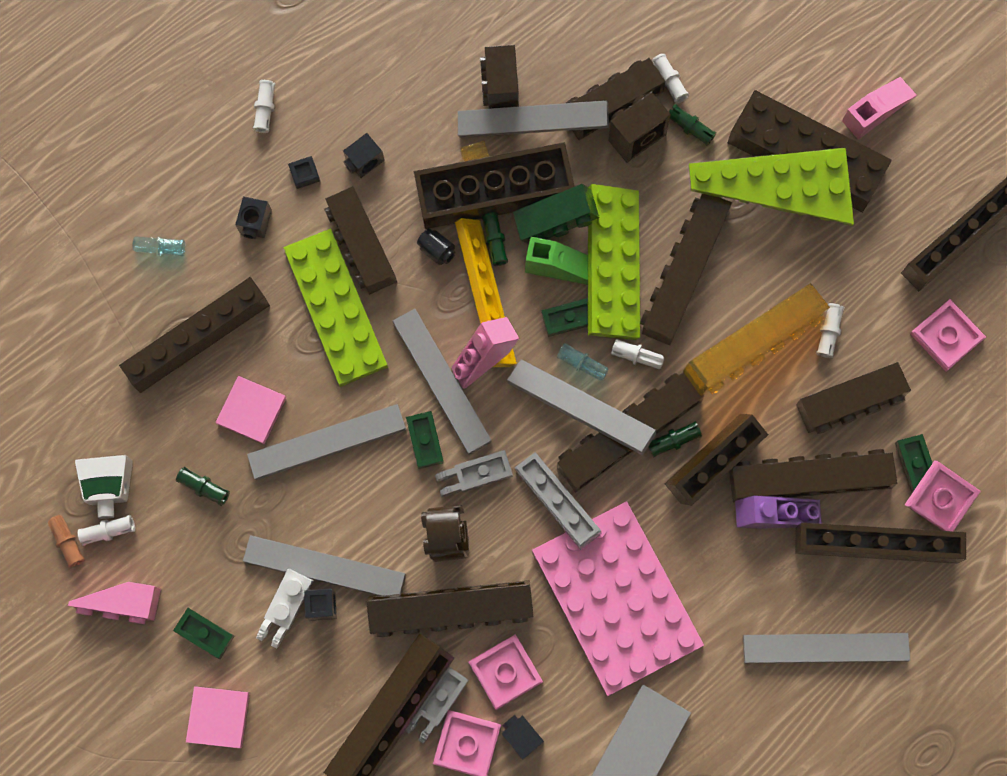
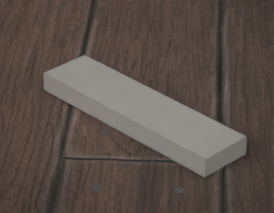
(558, 501)

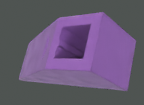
(776, 512)

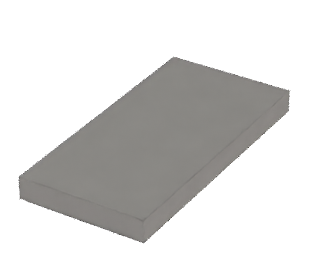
(643, 736)

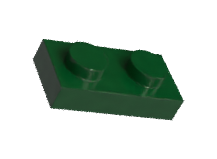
(566, 317)
(424, 440)
(914, 459)
(203, 633)

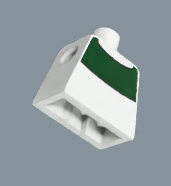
(104, 482)

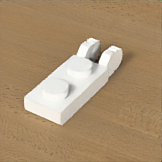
(285, 605)

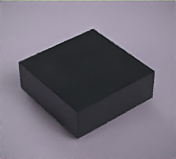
(304, 172)

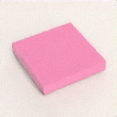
(947, 335)
(251, 410)
(942, 497)
(505, 672)
(217, 717)
(466, 744)

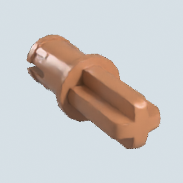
(65, 541)

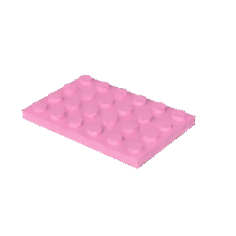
(618, 600)

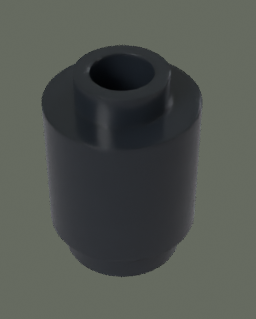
(436, 246)

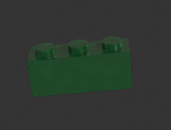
(557, 214)

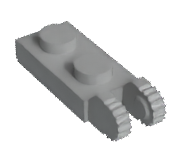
(476, 473)
(439, 702)

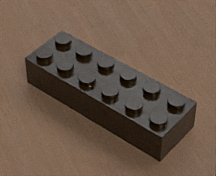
(776, 129)
(492, 184)

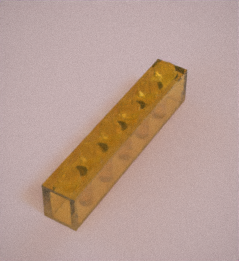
(755, 340)

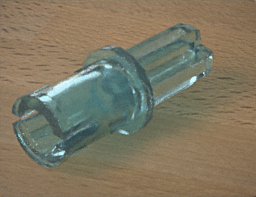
(159, 245)
(582, 362)

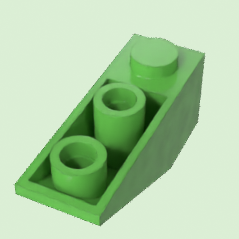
(556, 261)

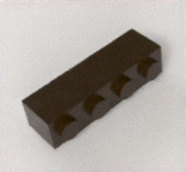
(623, 89)
(361, 241)
(853, 398)
(716, 459)

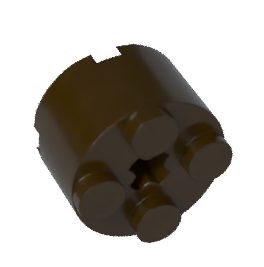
(446, 533)

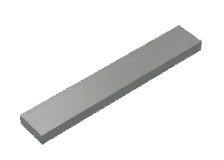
(533, 119)
(442, 381)
(582, 407)
(326, 442)
(323, 567)
(826, 648)

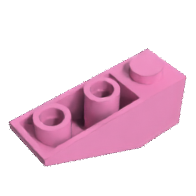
(877, 107)
(485, 348)
(127, 599)

